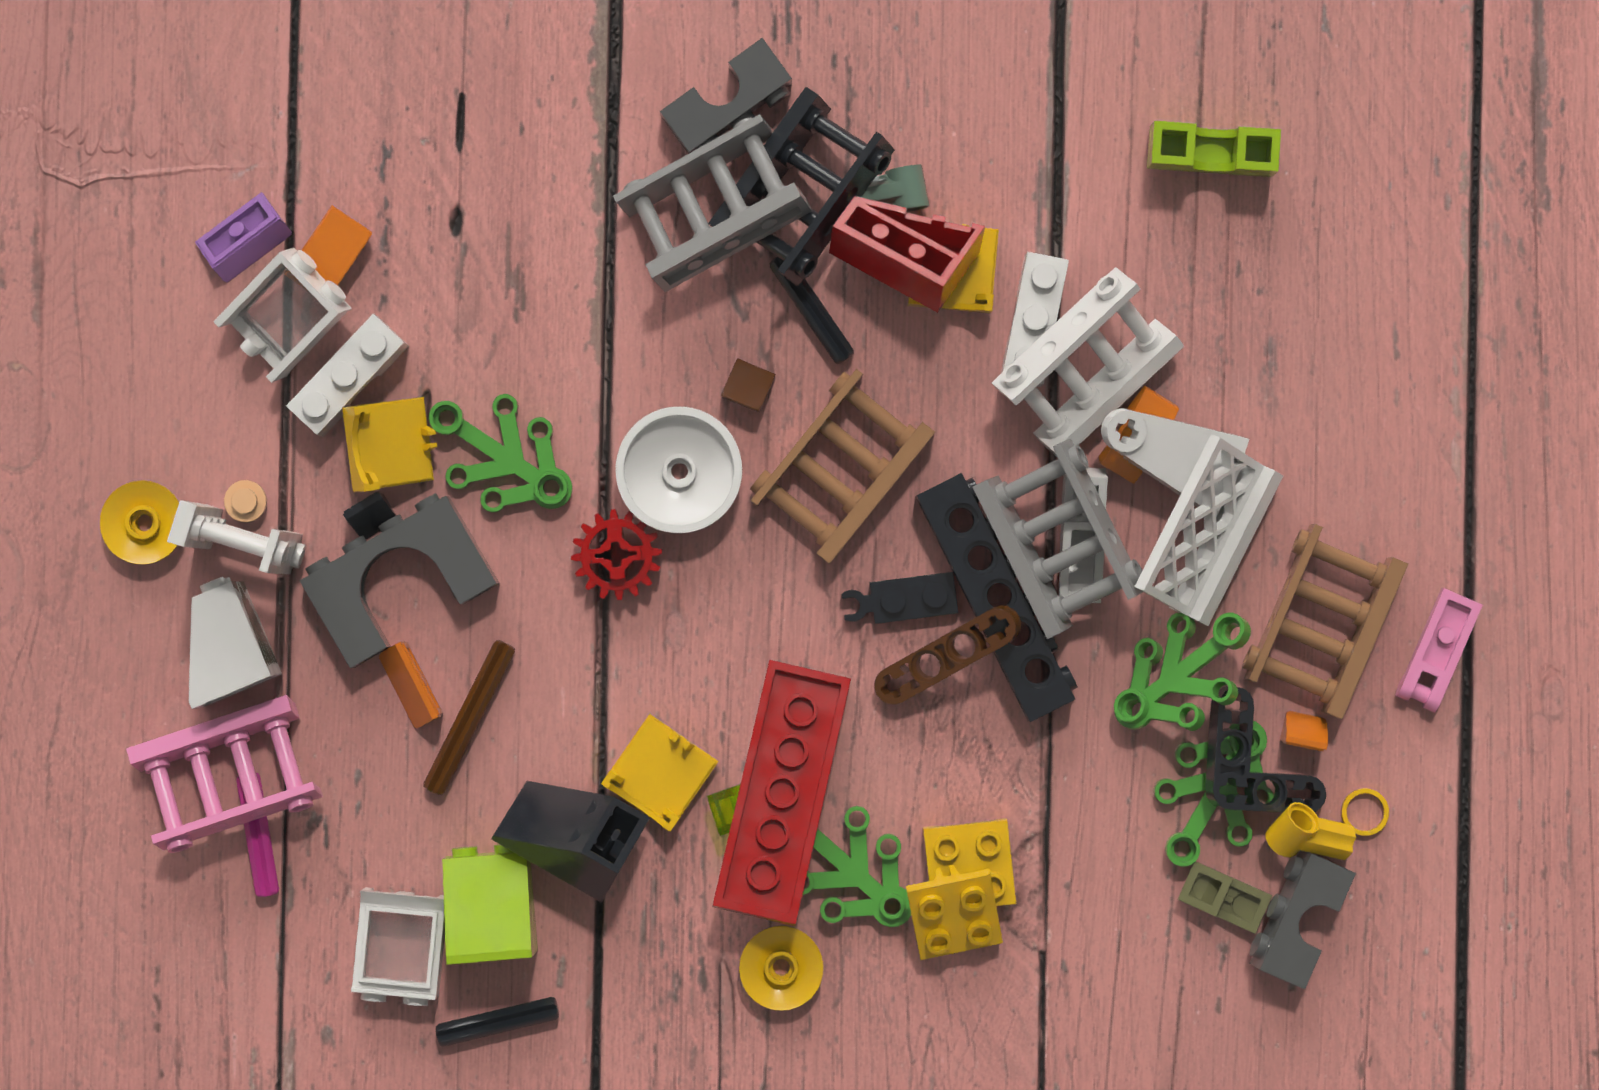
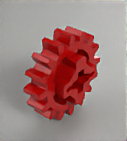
(616, 535)

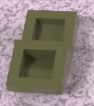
(1225, 897)

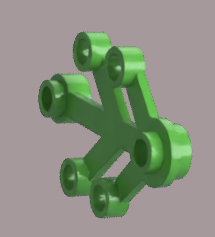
(507, 458)
(1177, 674)
(1204, 808)
(855, 873)

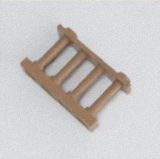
(882, 471)
(1350, 654)

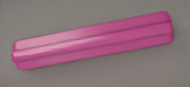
(260, 851)

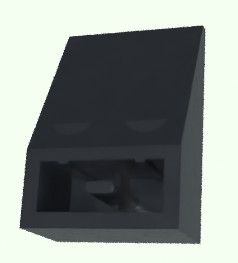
(572, 834)

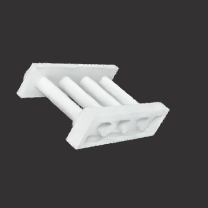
(1108, 388)
(201, 525)

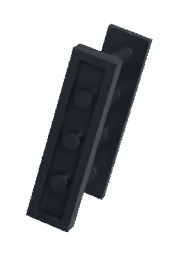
(785, 150)

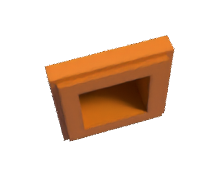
(1305, 731)

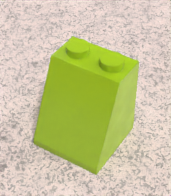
(488, 906)

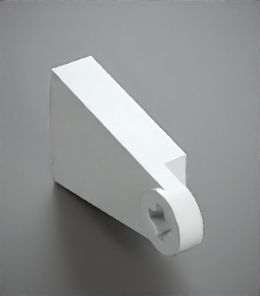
(1165, 447)

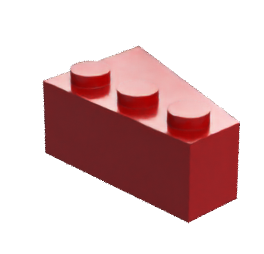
(906, 250)

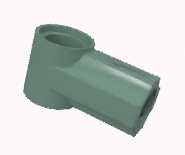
(900, 187)

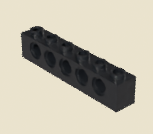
(1033, 698)

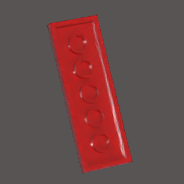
(781, 793)

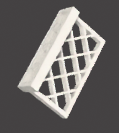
(1223, 538)

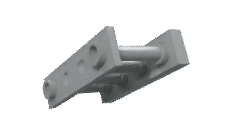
(734, 234)
(1018, 535)

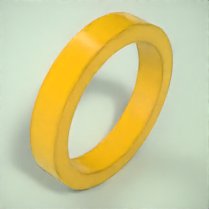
(1380, 826)

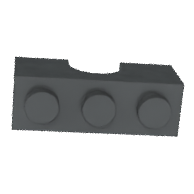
(760, 81)
(1308, 884)

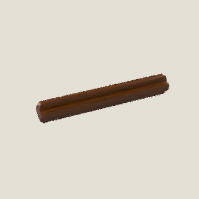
(469, 717)

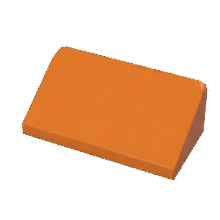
(336, 244)
(410, 684)

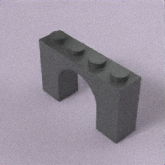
(339, 585)

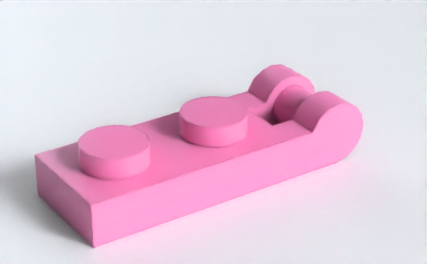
(1439, 648)

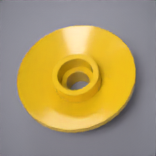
(121, 517)
(775, 989)

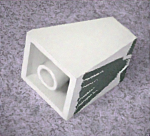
(226, 644)

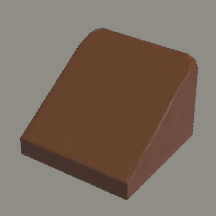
(748, 385)

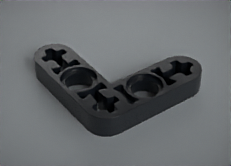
(1237, 769)

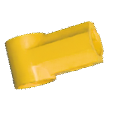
(1303, 830)

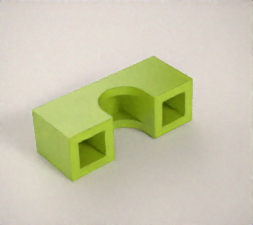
(1219, 151)

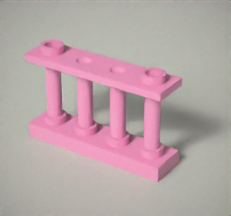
(194, 745)

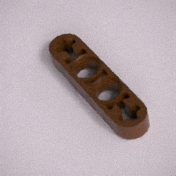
(948, 657)

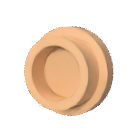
(245, 501)

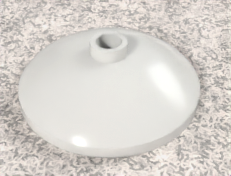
(674, 438)

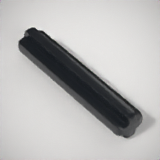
(815, 315)
(497, 1021)

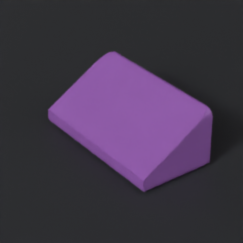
(243, 237)

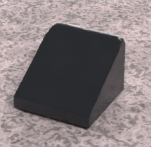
(369, 514)

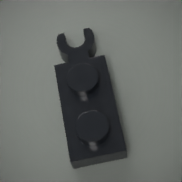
(906, 598)

